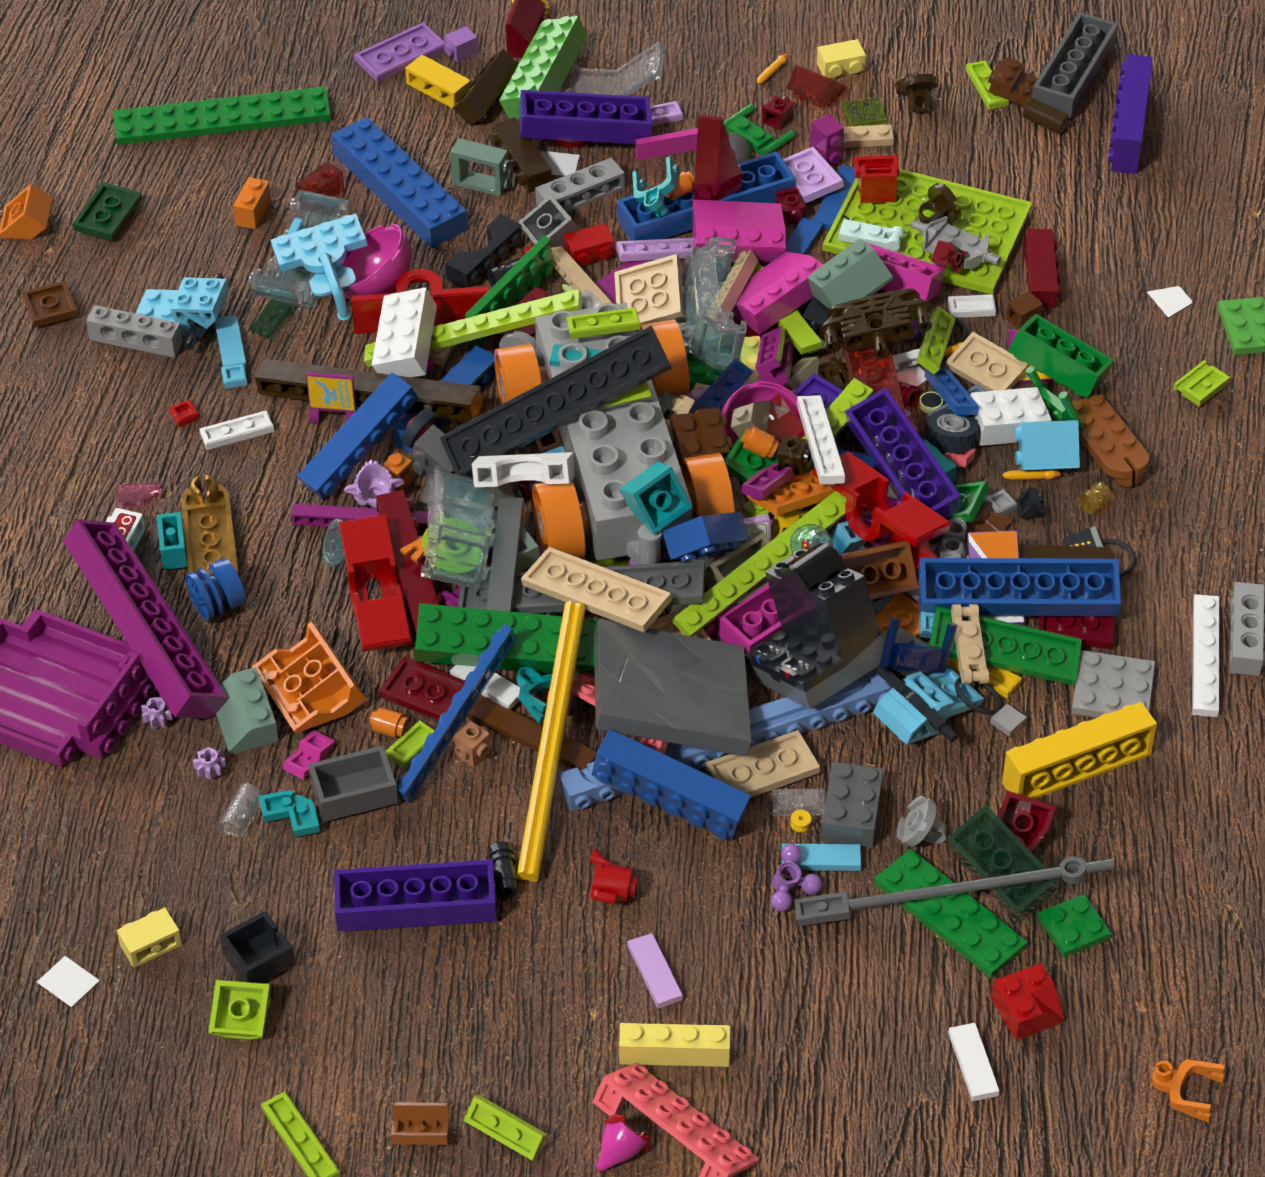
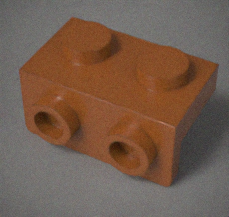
(420, 1123)

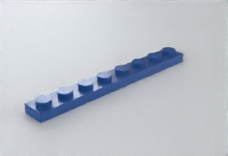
(460, 707)

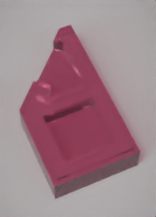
(136, 494)

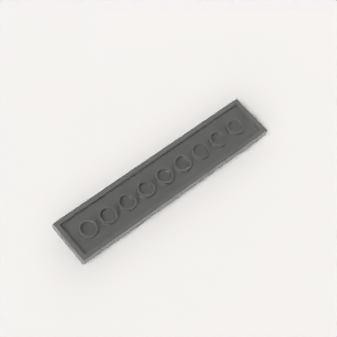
(681, 579)

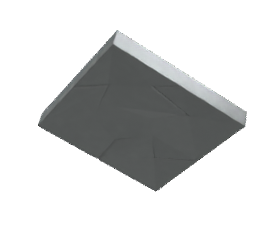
(671, 688)

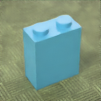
(1047, 445)

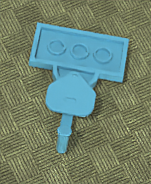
(323, 252)

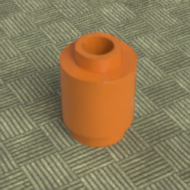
(684, 185)
(759, 442)
(389, 722)

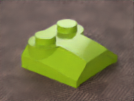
(239, 1010)

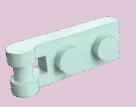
(877, 235)

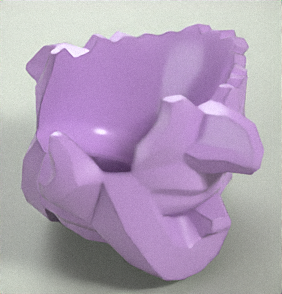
(372, 481)

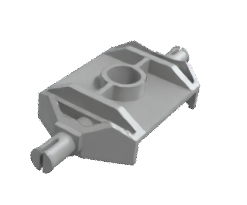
(941, 230)

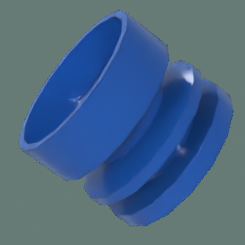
(216, 588)

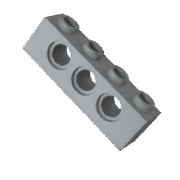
(584, 185)
(134, 331)
(1247, 629)

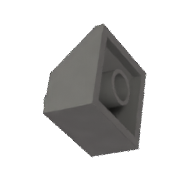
(550, 221)

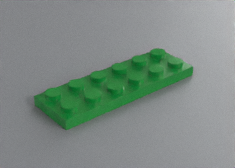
(516, 283)
(1018, 648)
(953, 917)

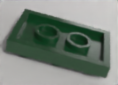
(107, 211)

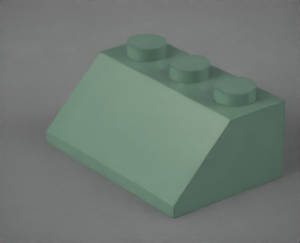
(849, 275)
(246, 713)

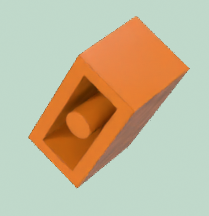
(252, 203)

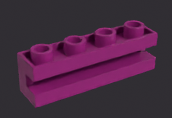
(775, 357)

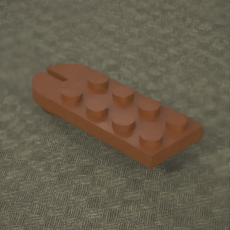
(1111, 441)

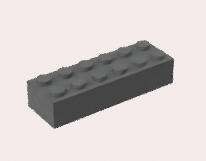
(1075, 63)

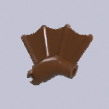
(988, 520)

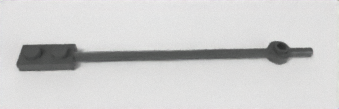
(838, 906)

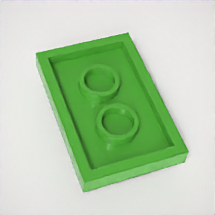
(1244, 324)

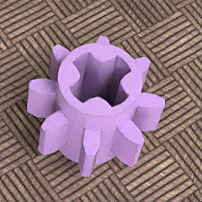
(156, 712)
(209, 763)

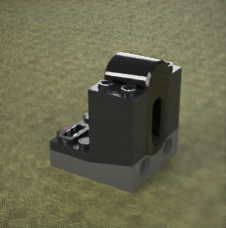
(826, 628)

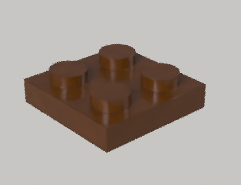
(49, 304)

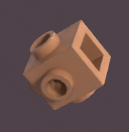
(472, 743)

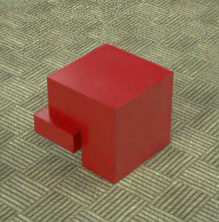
(876, 178)

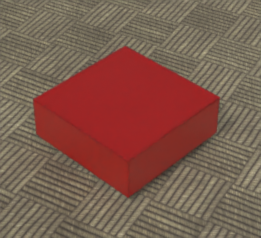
(184, 413)

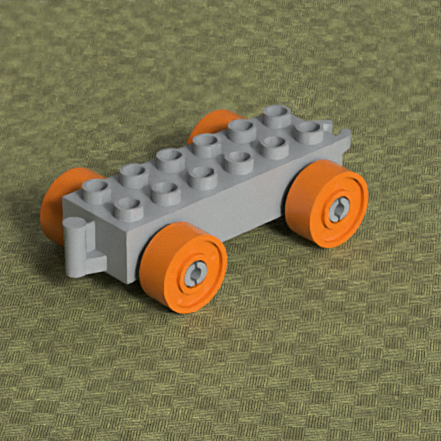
(610, 446)

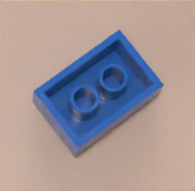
(706, 536)

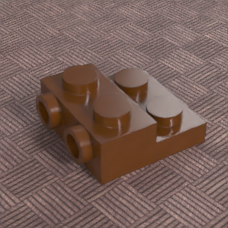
(1011, 82)
(700, 433)

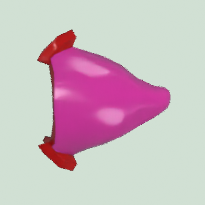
(620, 1143)

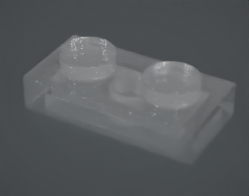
(789, 800)

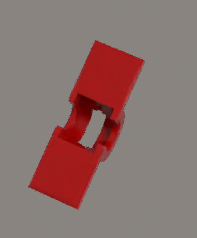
(451, 303)
(869, 489)
(368, 555)

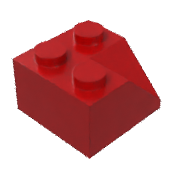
(1027, 1001)

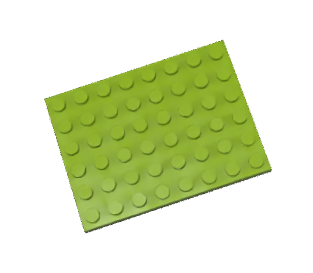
(981, 214)

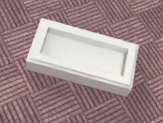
(971, 306)

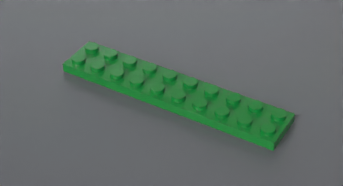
(221, 115)

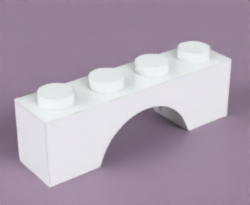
(502, 469)

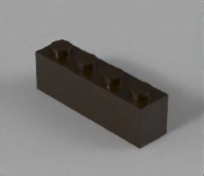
(486, 88)
(523, 155)
(1063, 552)

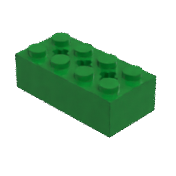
(1060, 356)

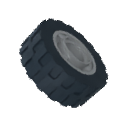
(951, 431)

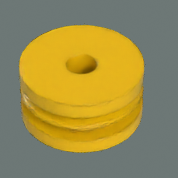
(800, 821)

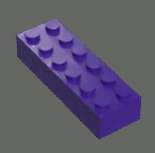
(1130, 113)
(584, 116)
(901, 453)
(414, 895)

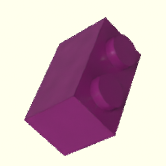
(827, 139)

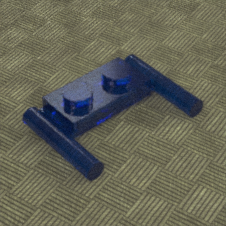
(916, 656)

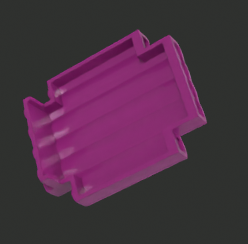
(66, 688)

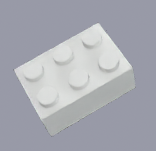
(1002, 411)

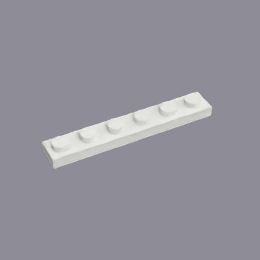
(820, 440)
(1205, 656)

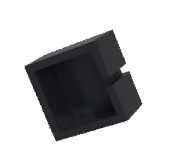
(257, 949)

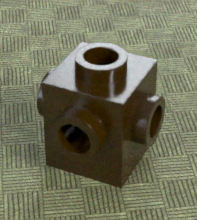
(793, 453)

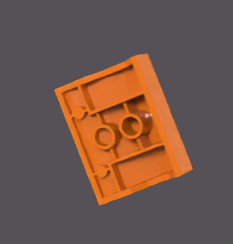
(309, 682)

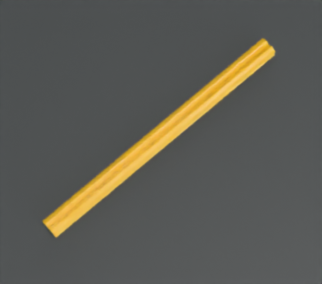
(551, 742)

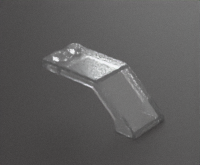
(623, 80)

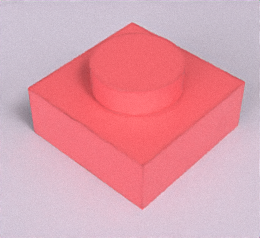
(961, 459)

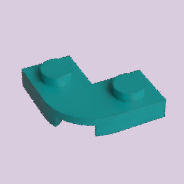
(287, 804)

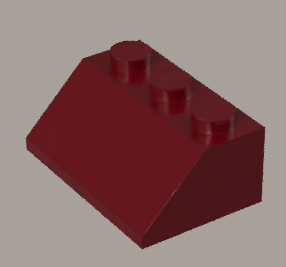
(523, 24)

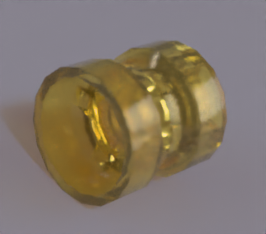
(1092, 499)

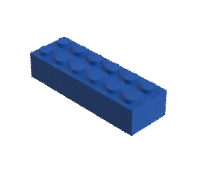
(670, 785)

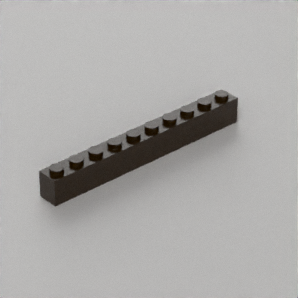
(443, 398)

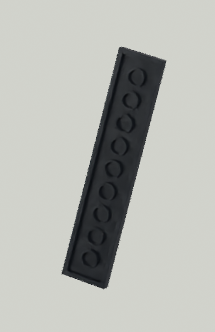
(557, 401)

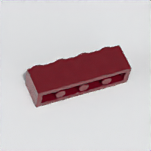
(1041, 266)

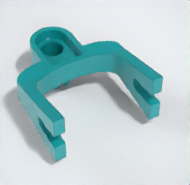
(654, 197)
(529, 683)

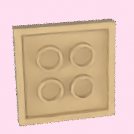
(652, 289)

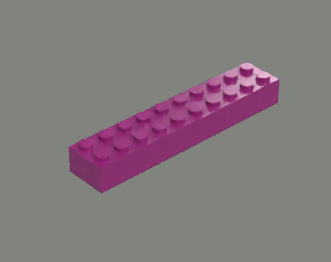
(145, 619)

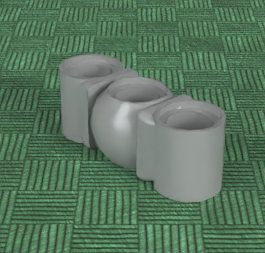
(953, 540)

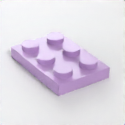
(813, 174)

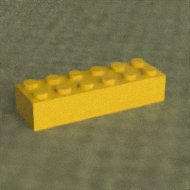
(1080, 752)

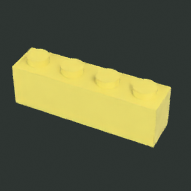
(674, 1044)

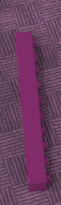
(323, 515)

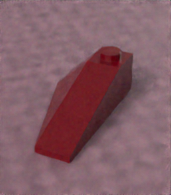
(716, 163)
(1026, 818)

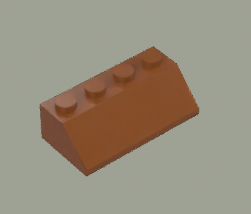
(886, 568)

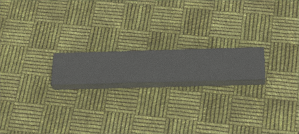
(505, 554)

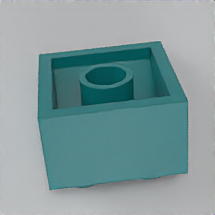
(656, 497)

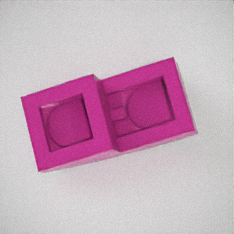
(311, 750)

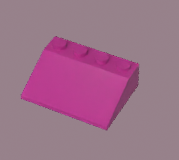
(751, 224)
(776, 291)

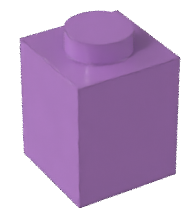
(461, 44)

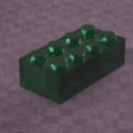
(992, 851)

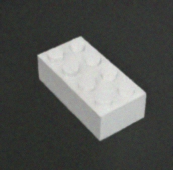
(405, 333)

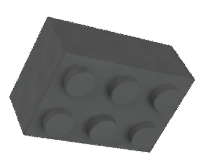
(353, 783)
(852, 804)

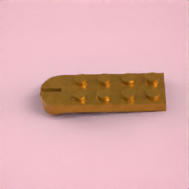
(207, 525)

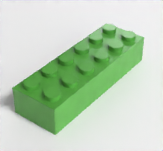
(545, 60)

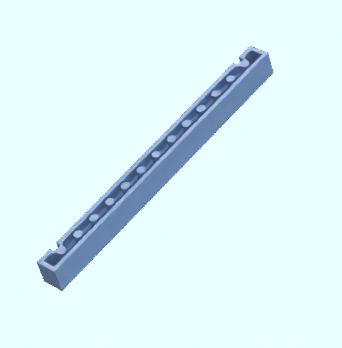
(766, 722)

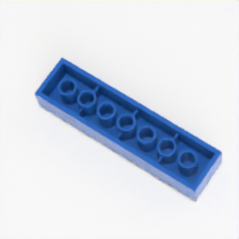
(399, 182)
(759, 184)
(1021, 586)

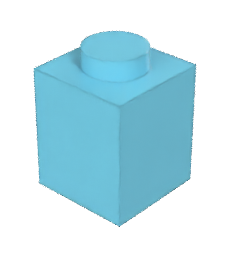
(845, 539)

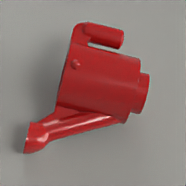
(611, 881)

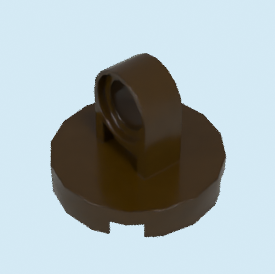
(917, 88)
(941, 203)

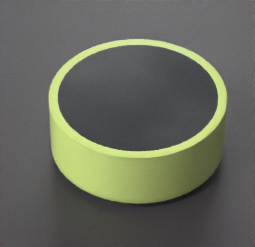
(930, 401)

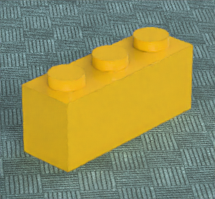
(436, 80)

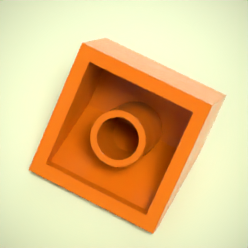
(26, 214)

